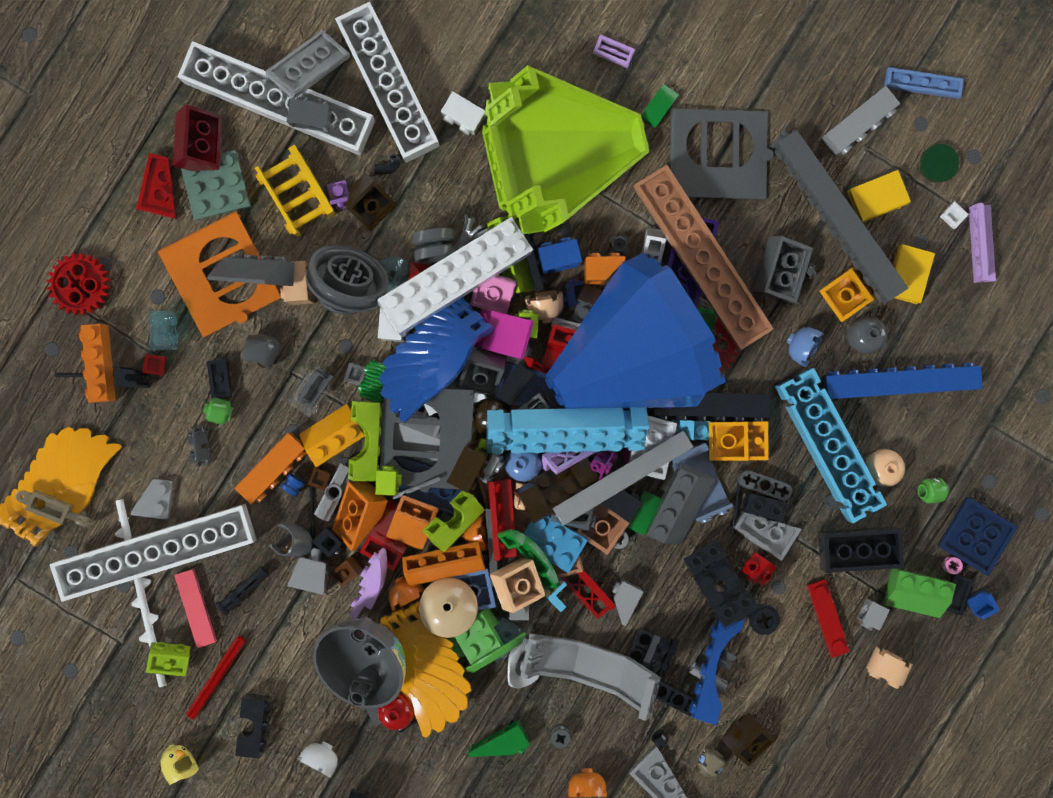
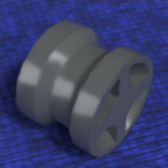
(726, 659)
(560, 732)

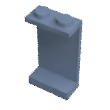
(716, 499)

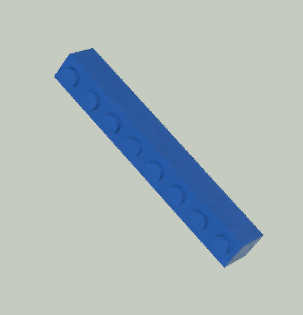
(903, 382)

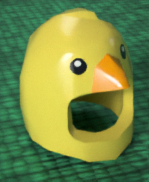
(177, 763)

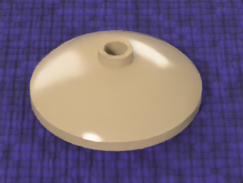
(462, 612)

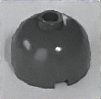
(867, 334)

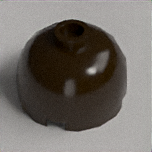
(481, 417)

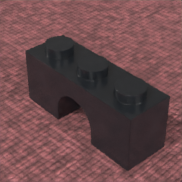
(254, 708)

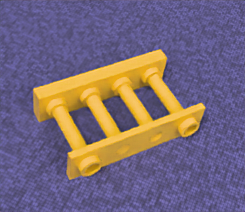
(304, 175)

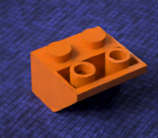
(600, 269)
(409, 522)

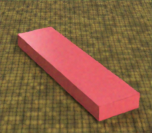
(195, 608)

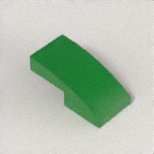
(659, 105)
(645, 513)

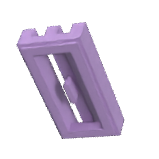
(630, 50)

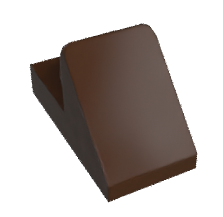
(347, 571)

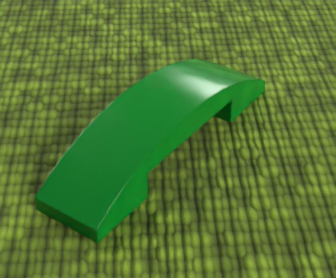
(532, 551)

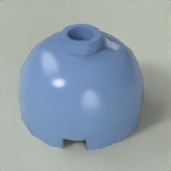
(804, 344)
(523, 465)

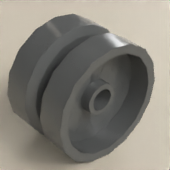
(433, 244)

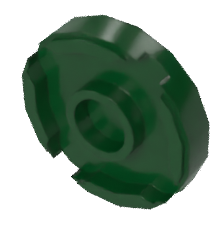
(939, 163)

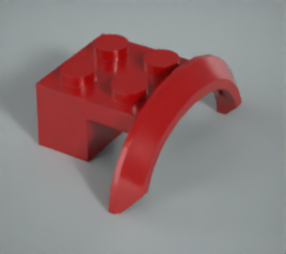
(557, 342)

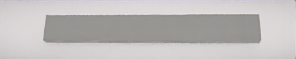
(622, 478)

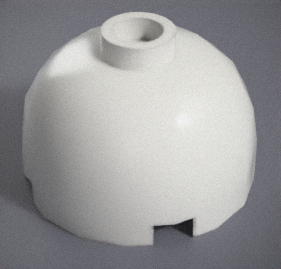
(320, 758)

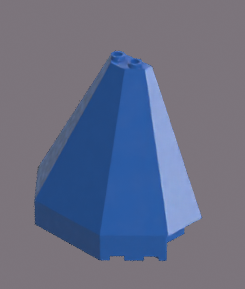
(638, 346)

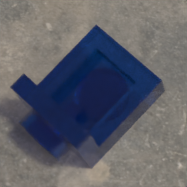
(569, 294)

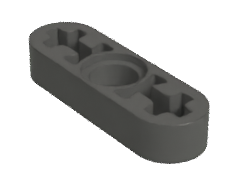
(775, 494)

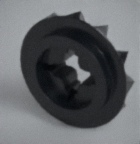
(772, 622)

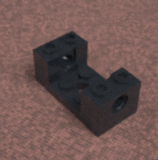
(708, 568)

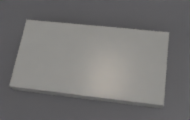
(307, 64)

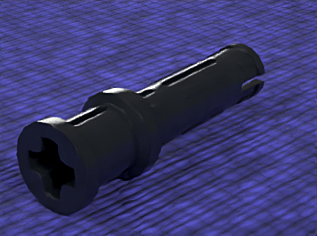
(235, 597)

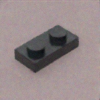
(219, 378)

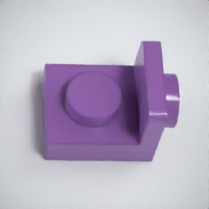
(338, 194)

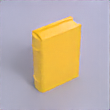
(878, 196)
(914, 269)

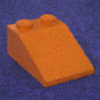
(358, 513)

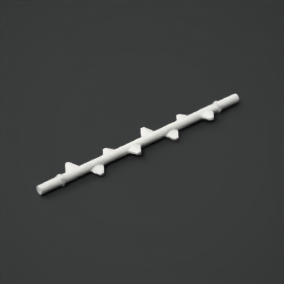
(140, 584)

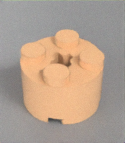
(889, 667)

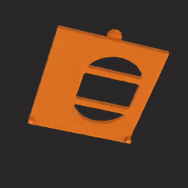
(187, 273)

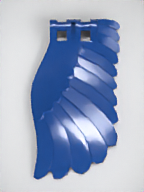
(431, 357)

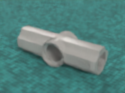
(328, 502)

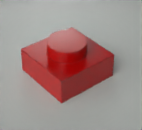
(154, 364)

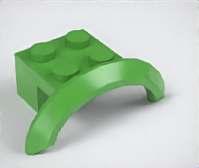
(482, 642)

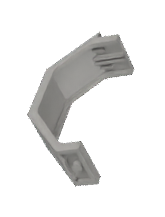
(592, 667)

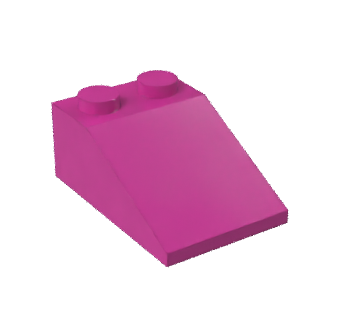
(508, 336)

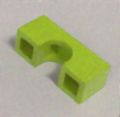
(466, 511)

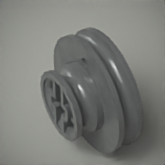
(346, 279)

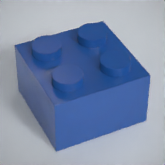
(559, 256)

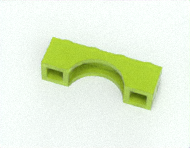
(367, 416)

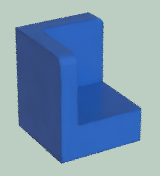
(982, 604)

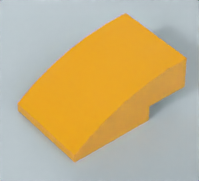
(847, 293)
(738, 441)

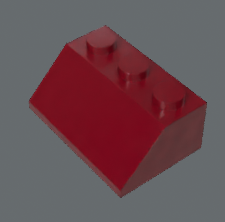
(197, 139)

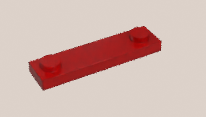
(828, 618)

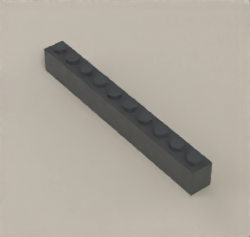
(840, 217)

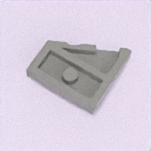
(155, 500)

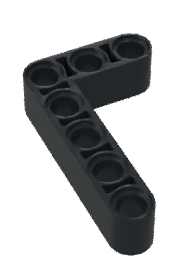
(670, 689)

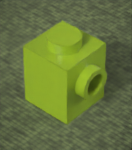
(388, 481)

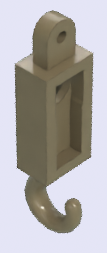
(54, 510)

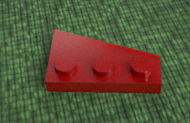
(156, 188)

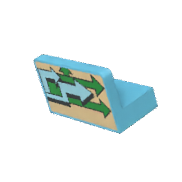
(551, 595)

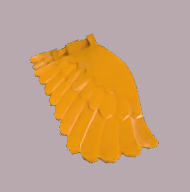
(63, 469)
(433, 675)

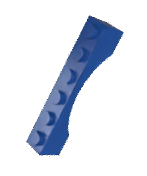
(706, 703)

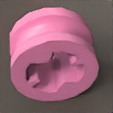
(946, 562)

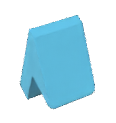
(693, 429)

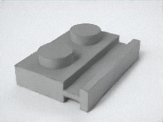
(495, 464)

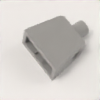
(311, 573)

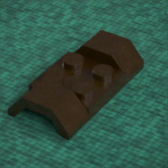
(551, 489)

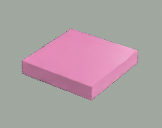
(494, 294)

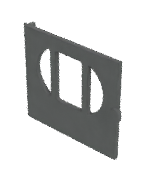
(720, 182)
(456, 423)

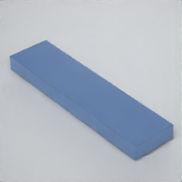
(924, 83)

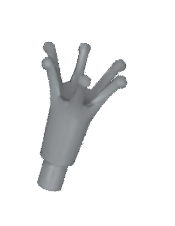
(467, 234)

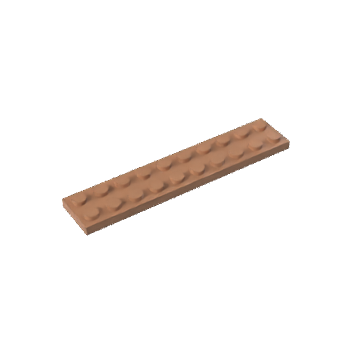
(703, 257)

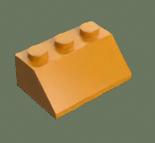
(331, 436)

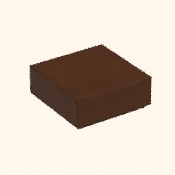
(319, 478)

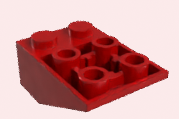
(378, 540)

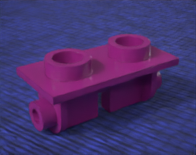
(603, 462)

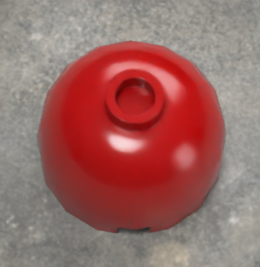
(396, 714)

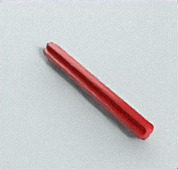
(216, 677)

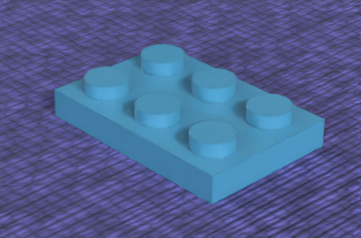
(557, 541)

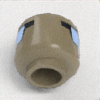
(711, 762)

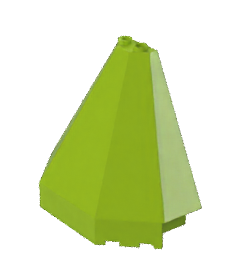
(555, 147)

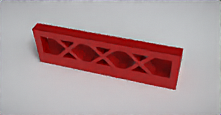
(502, 515)
(609, 604)

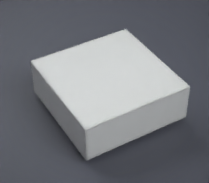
(954, 215)

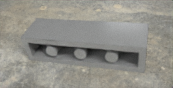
(861, 120)

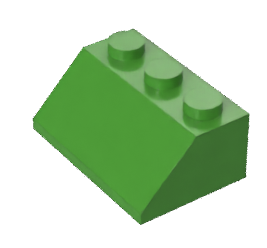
(918, 593)

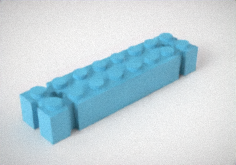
(566, 430)
(830, 445)

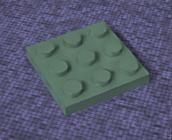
(219, 190)

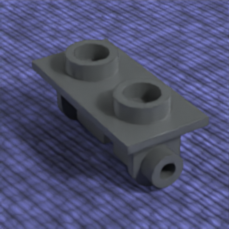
(314, 387)
(197, 439)

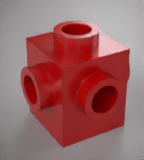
(758, 569)

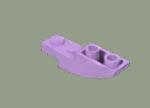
(372, 583)

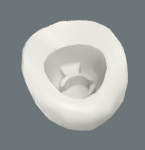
(514, 672)

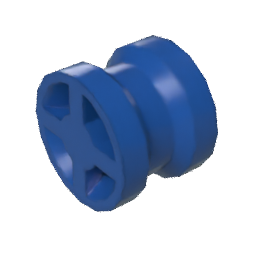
(293, 485)

